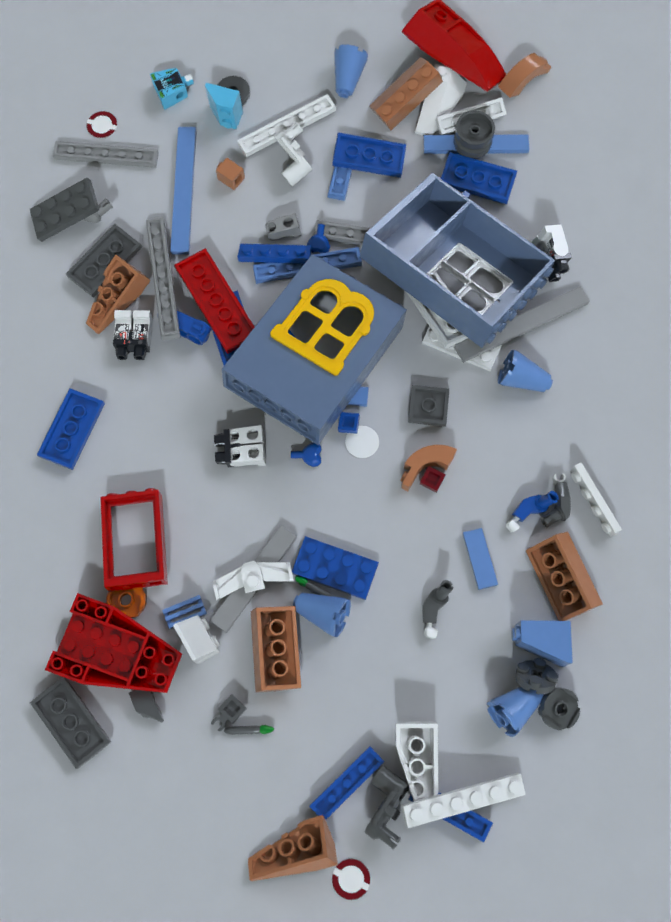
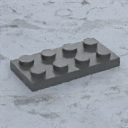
(64, 209)
(90, 268)
(70, 722)

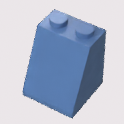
(545, 639)

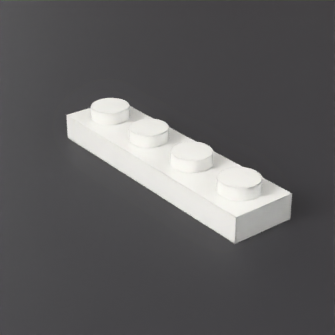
(494, 108)
(598, 504)

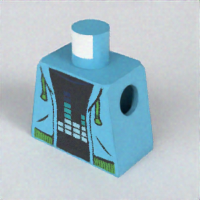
(171, 86)

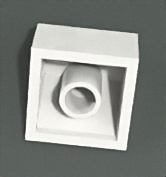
(197, 639)

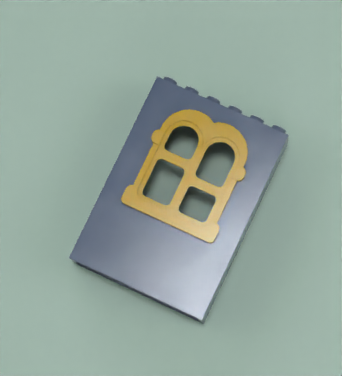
(291, 376)

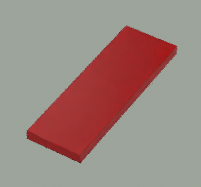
(215, 299)

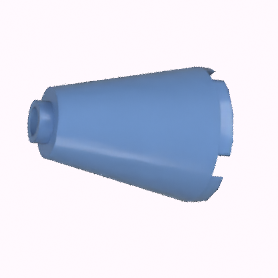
(348, 68)
(523, 373)
(323, 611)
(514, 709)

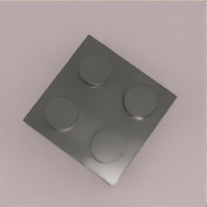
(428, 405)

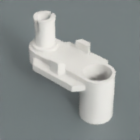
(300, 166)

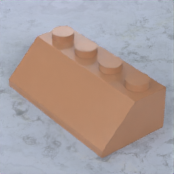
(406, 93)
(563, 576)
(275, 649)

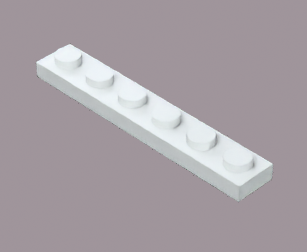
(303, 116)
(462, 800)

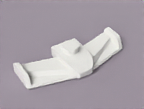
(252, 577)

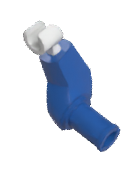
(531, 505)

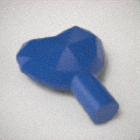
(319, 241)
(309, 454)

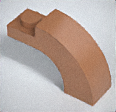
(523, 73)
(431, 456)

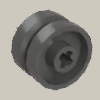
(474, 134)

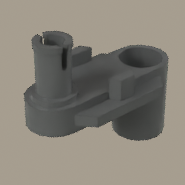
(395, 789)

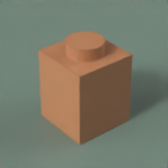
(230, 173)

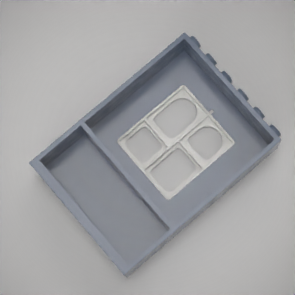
(429, 230)

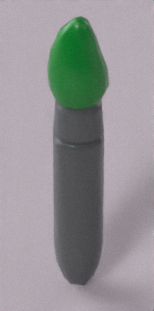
(310, 586)
(263, 729)

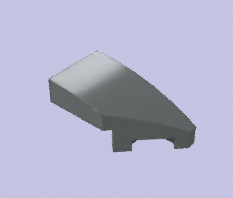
(145, 704)

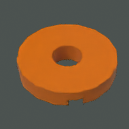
(137, 603)

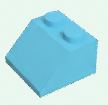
(225, 105)

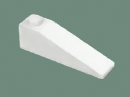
(441, 100)
(419, 756)

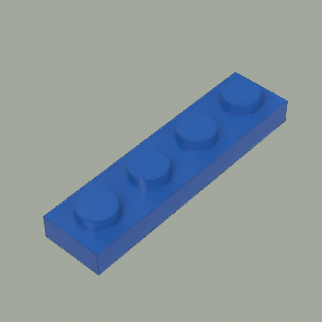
(274, 253)
(347, 783)
(470, 823)

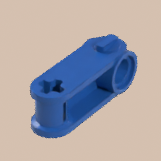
(193, 329)

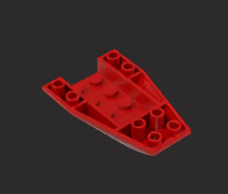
(455, 44)
(112, 650)

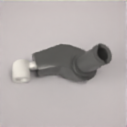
(562, 507)
(434, 602)

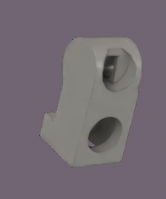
(283, 227)

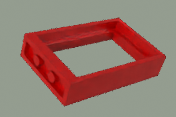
(138, 580)

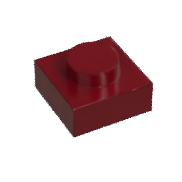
(432, 479)

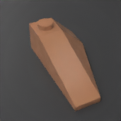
(119, 290)
(300, 851)

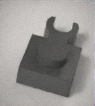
(230, 710)

